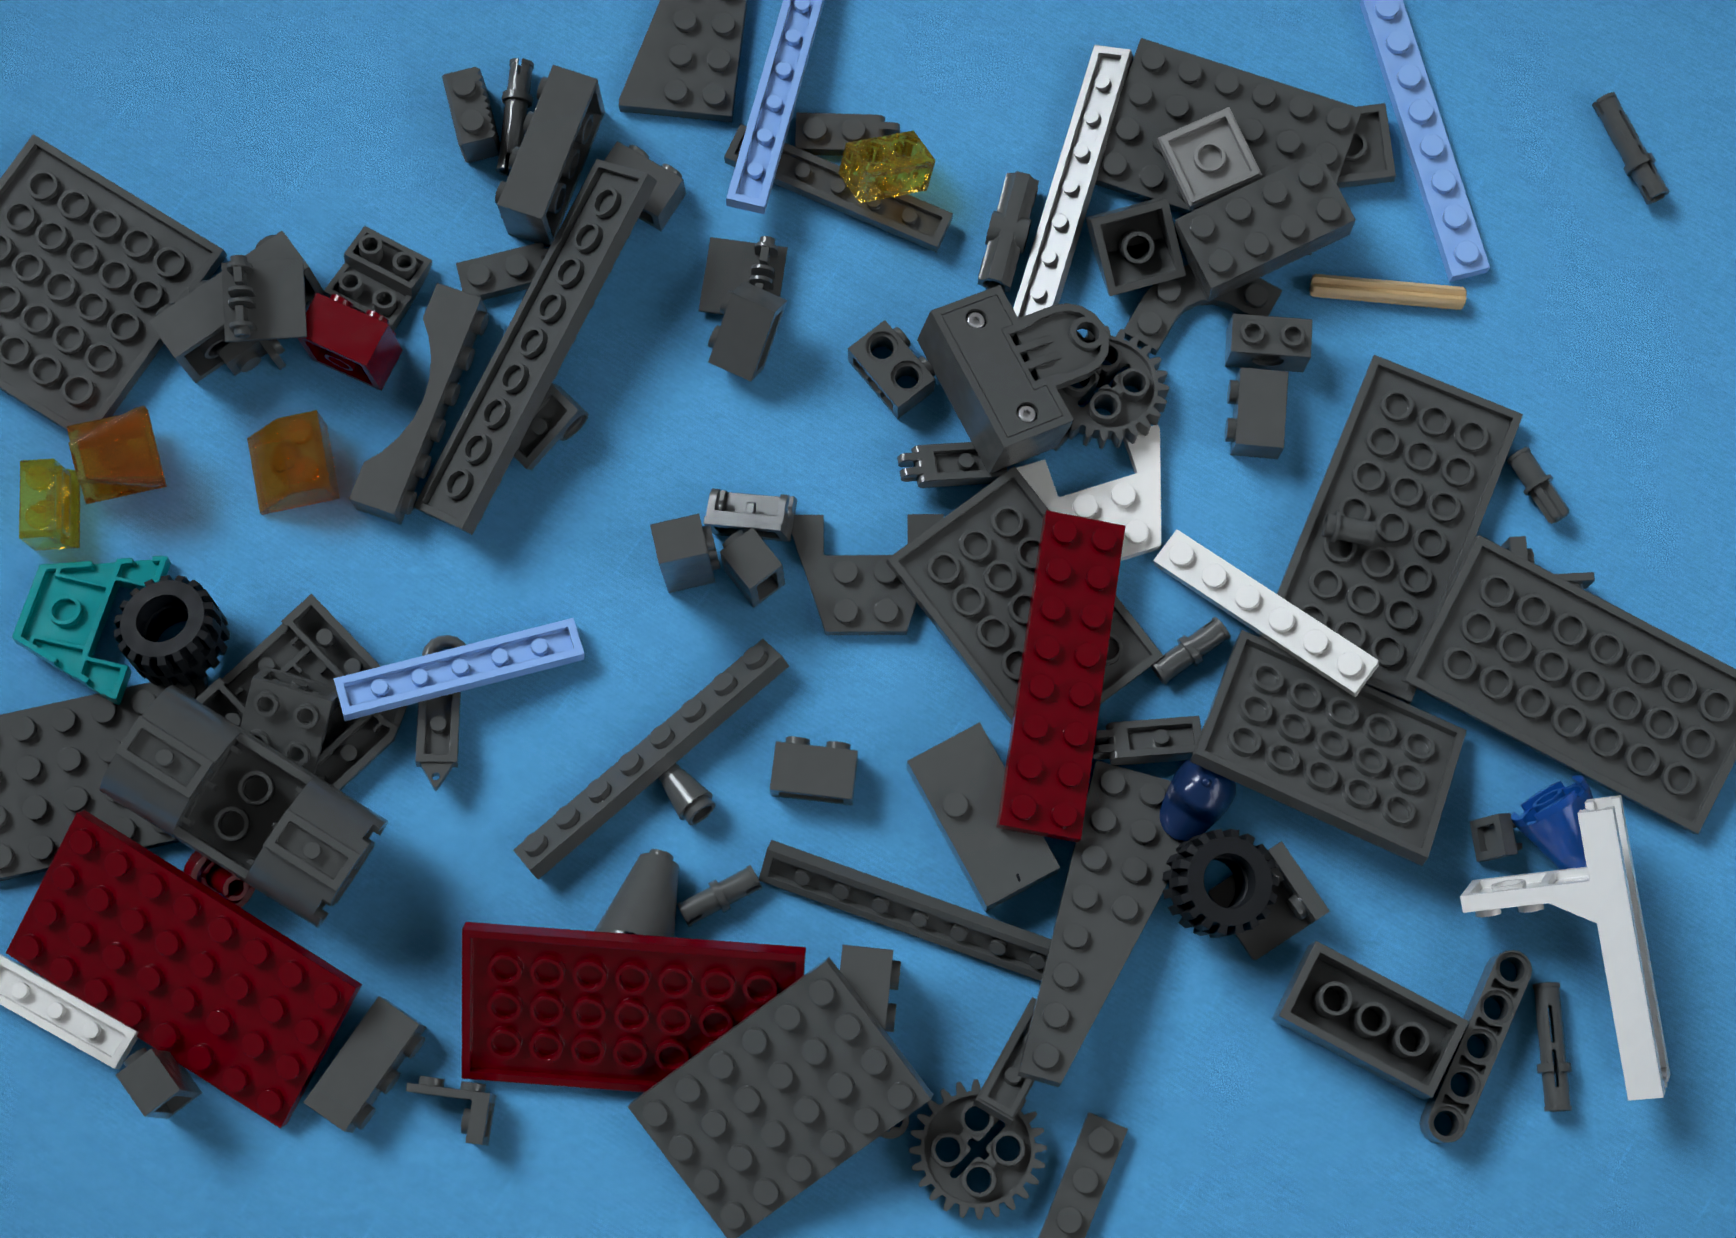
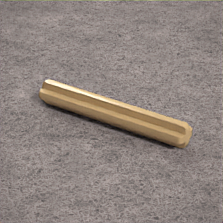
(1387, 291)

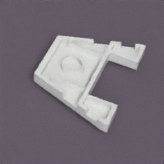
(1124, 501)

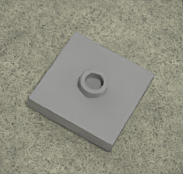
(1209, 158)

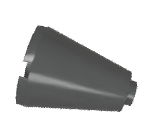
(646, 898)

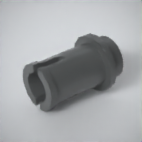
(1348, 529)

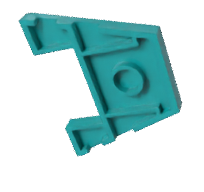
(69, 612)

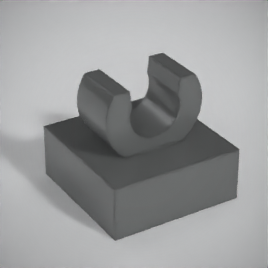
(1494, 837)

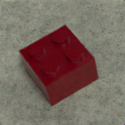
(350, 340)

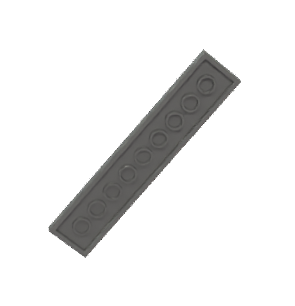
(535, 345)

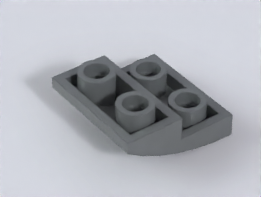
(380, 276)

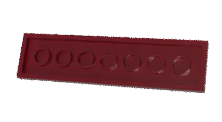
(1061, 677)

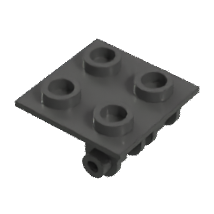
(734, 262)
(263, 299)

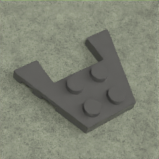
(856, 590)

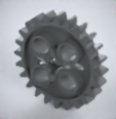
(1128, 409)
(1005, 1176)

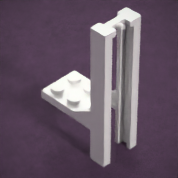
(1610, 897)

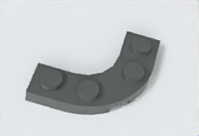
(1170, 299)

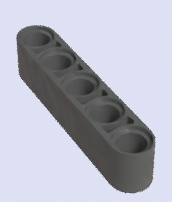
(1491, 1033)

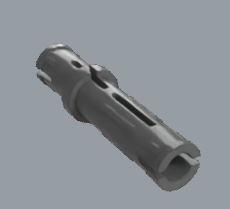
(516, 101)
(1634, 155)
(1555, 1097)

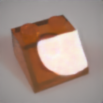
(293, 463)

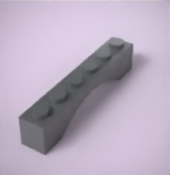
(390, 478)

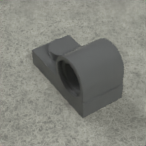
(556, 420)

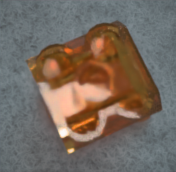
(116, 456)

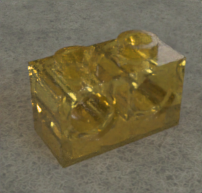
(886, 166)

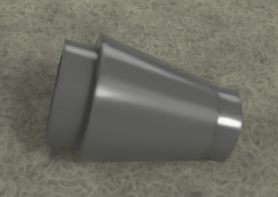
(687, 795)

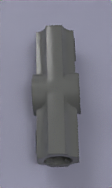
(1008, 231)

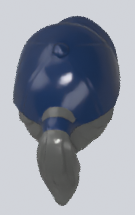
(1195, 801)

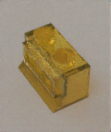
(49, 505)

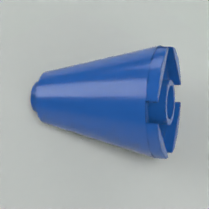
(1553, 822)

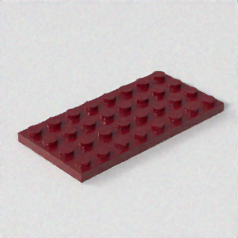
(183, 968)
(605, 1003)

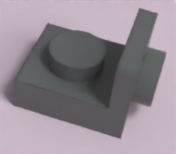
(246, 355)

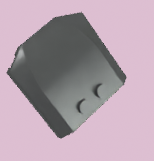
(318, 649)

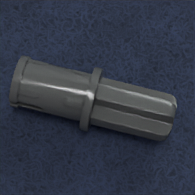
(1538, 485)

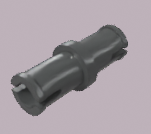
(1190, 650)
(719, 895)

